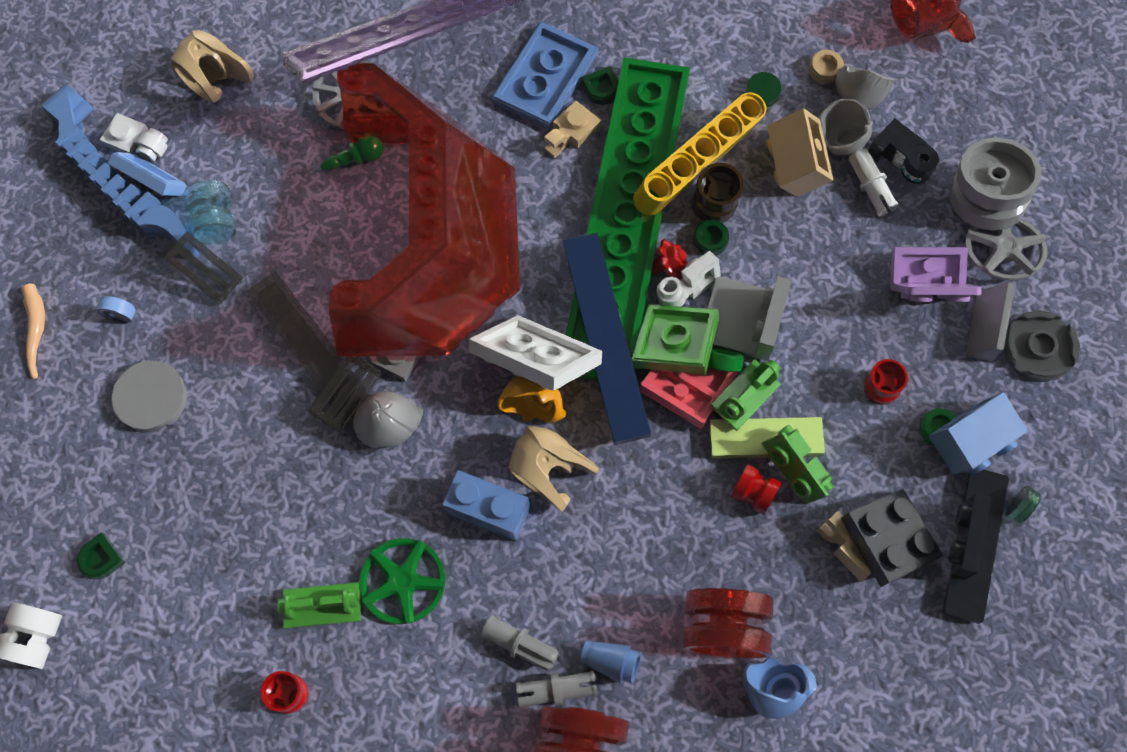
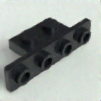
(975, 546)

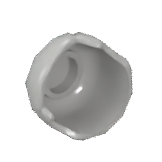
(845, 126)

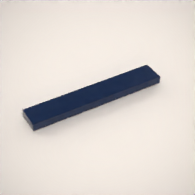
(605, 332)

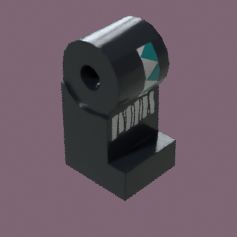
(905, 151)

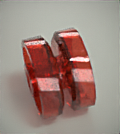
(728, 623)
(581, 730)

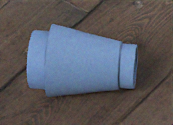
(612, 660)

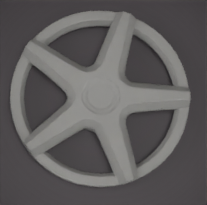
(1006, 249)

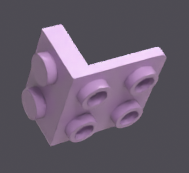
(931, 271)

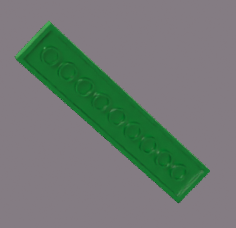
(638, 140)

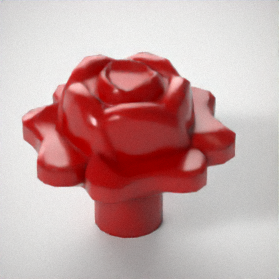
(670, 259)

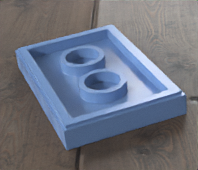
(544, 75)

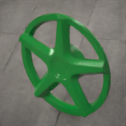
(401, 580)

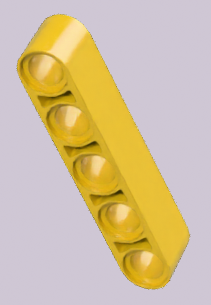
(690, 163)

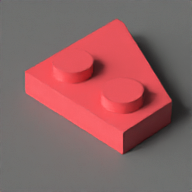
(687, 393)

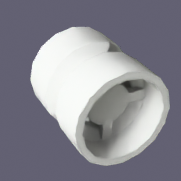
(33, 621)

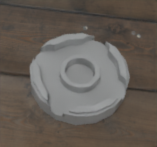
(149, 396)

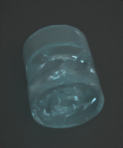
(210, 211)

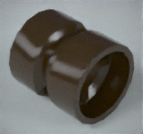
(717, 192)

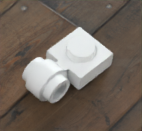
(134, 137)
(696, 279)

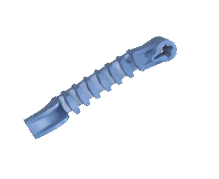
(141, 209)

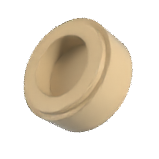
(825, 66)

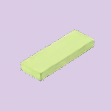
(747, 441)

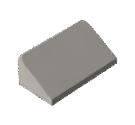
(990, 322)

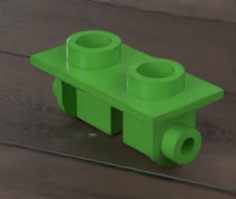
(747, 392)
(808, 479)
(320, 605)

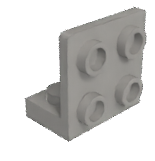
(748, 315)

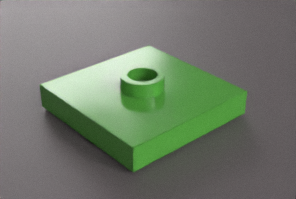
(676, 339)

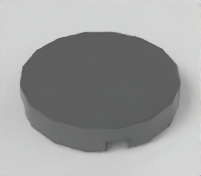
(1030, 347)

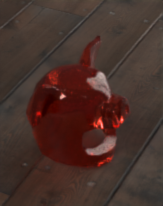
(929, 17)

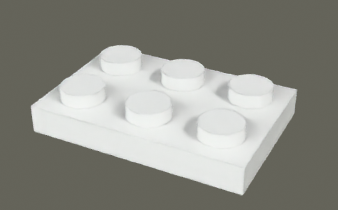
(535, 352)

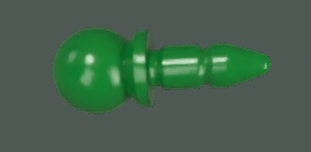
(367, 149)

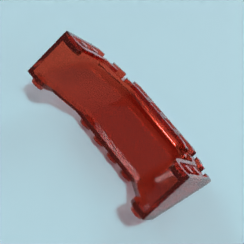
(460, 228)

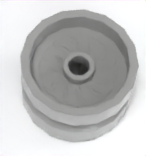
(994, 183)

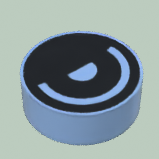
(109, 305)

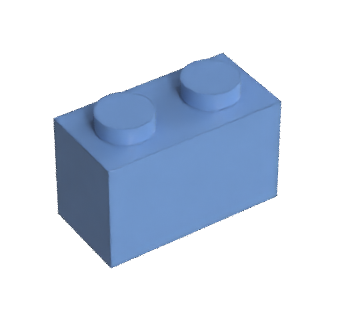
(978, 434)
(486, 505)

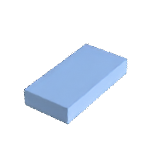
(147, 174)

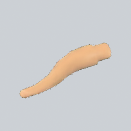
(36, 319)

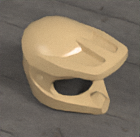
(205, 59)
(537, 454)

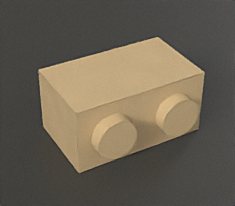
(799, 153)

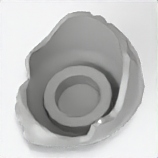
(862, 86)
(386, 419)

